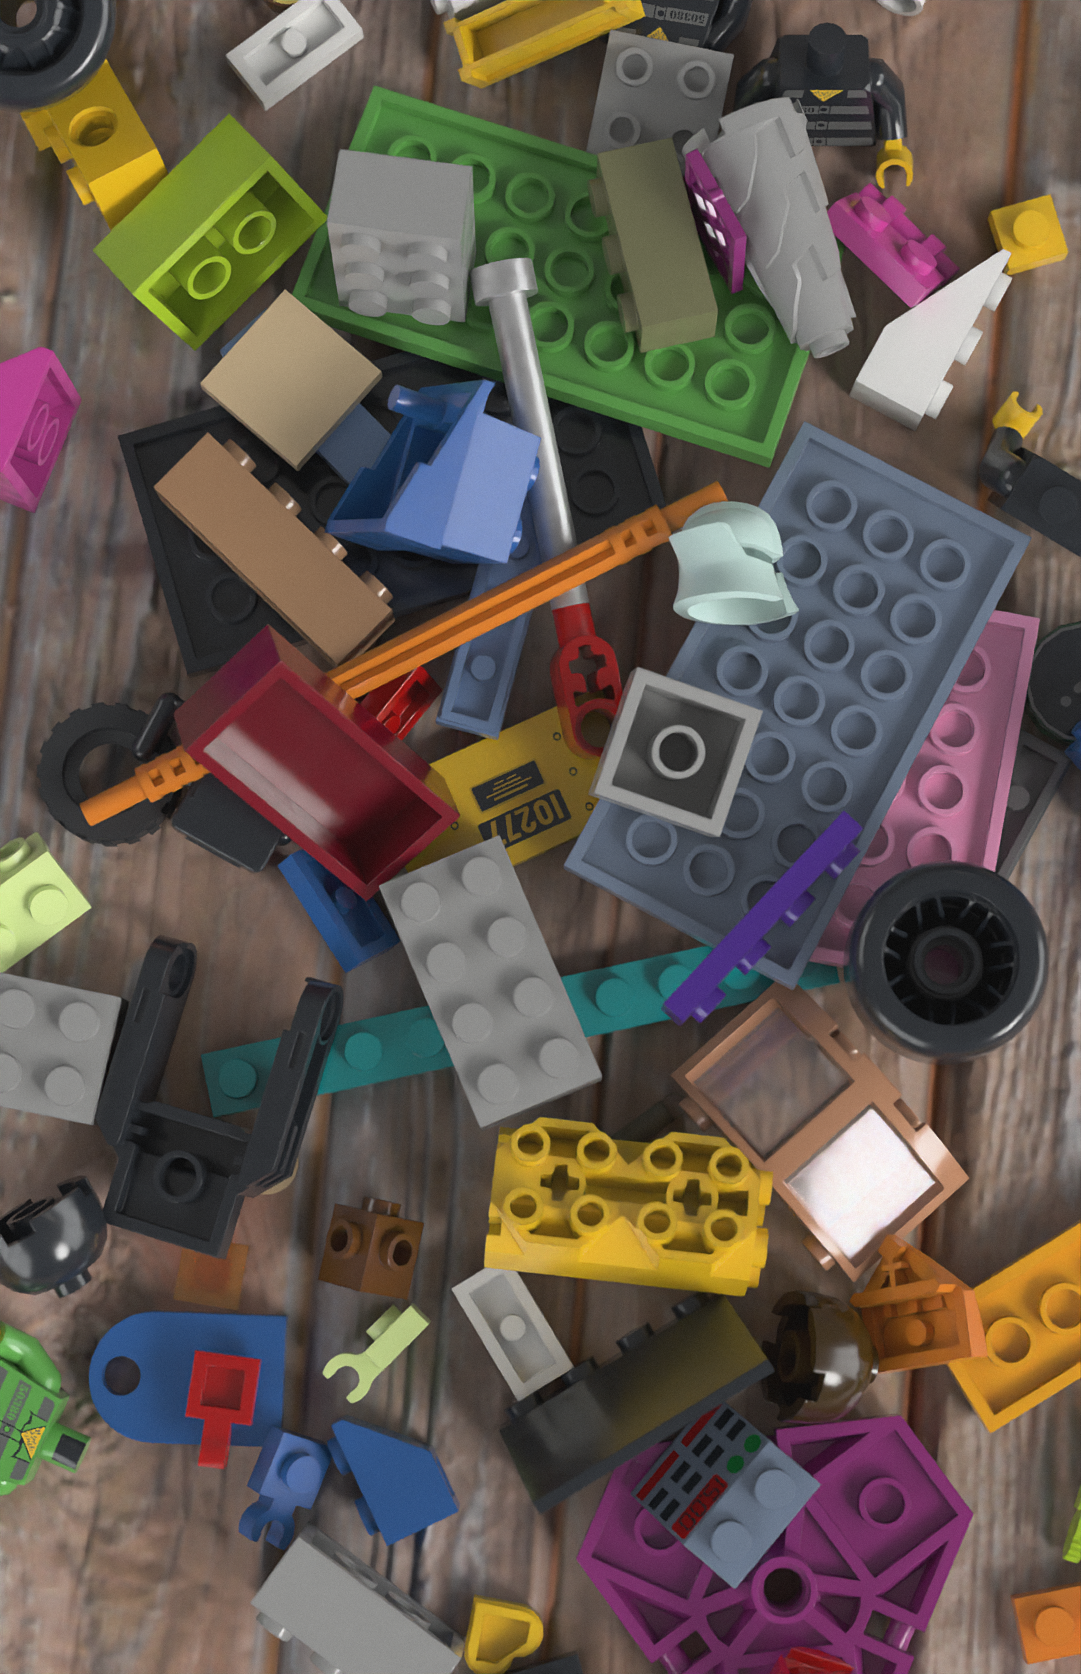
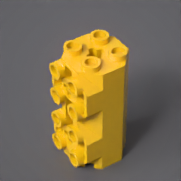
(627, 1209)

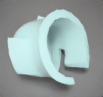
(728, 567)

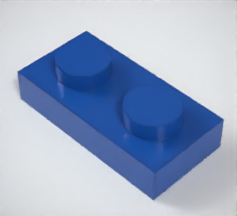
(348, 923)

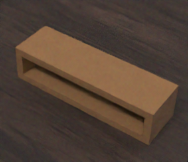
(275, 551)

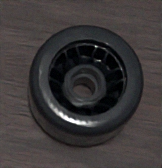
(54, 53)
(987, 931)

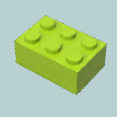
(210, 233)

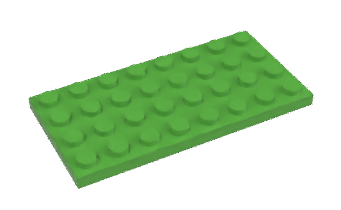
(537, 206)

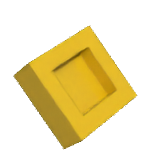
(1028, 232)

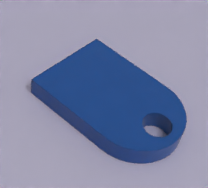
(164, 1350)

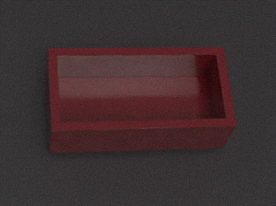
(315, 763)

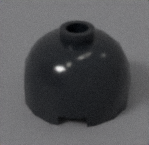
(53, 1240)

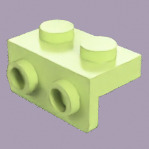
(34, 898)

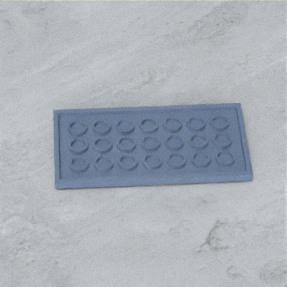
(848, 688)

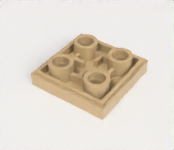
(291, 380)

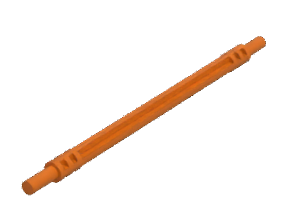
(441, 634)

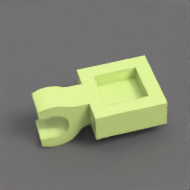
(390, 1336)

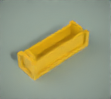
(531, 31)

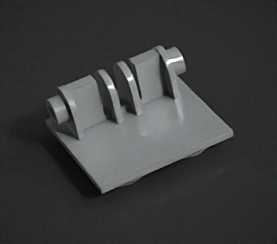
(657, 93)

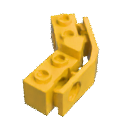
(103, 138)

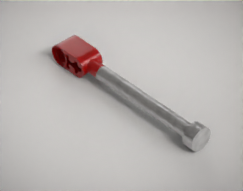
(505, 290)

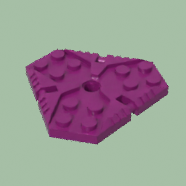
(864, 1542)

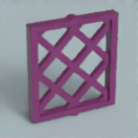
(715, 222)

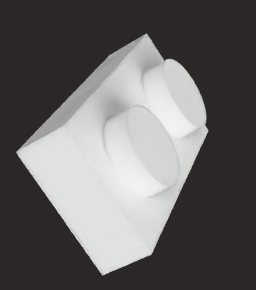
(293, 48)
(513, 1329)

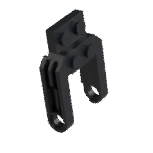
(184, 1171)

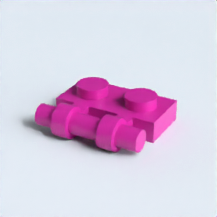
(892, 244)

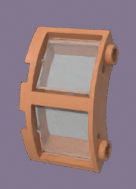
(824, 1123)

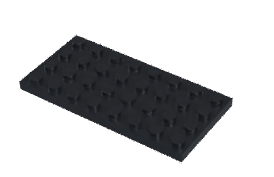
(218, 613)

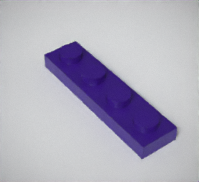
(745, 942)

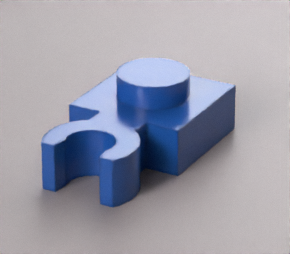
(284, 1476)

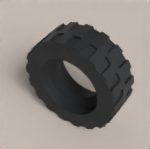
(61, 767)

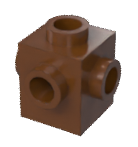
(371, 1248)

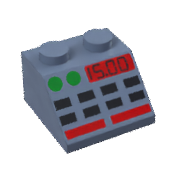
(725, 1491)

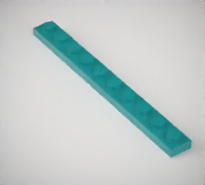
(412, 1045)

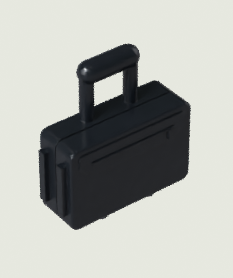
(210, 810)

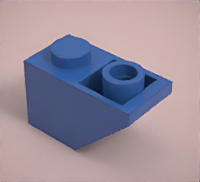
(397, 1475)

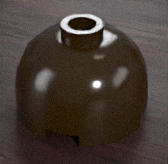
(818, 1359)

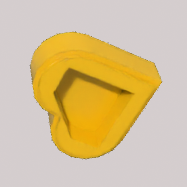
(499, 1633)

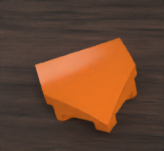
(918, 1311)

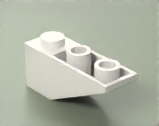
(917, 348)

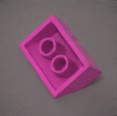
(34, 422)

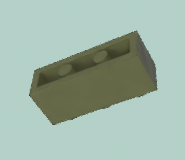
(653, 245)

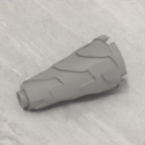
(780, 202)

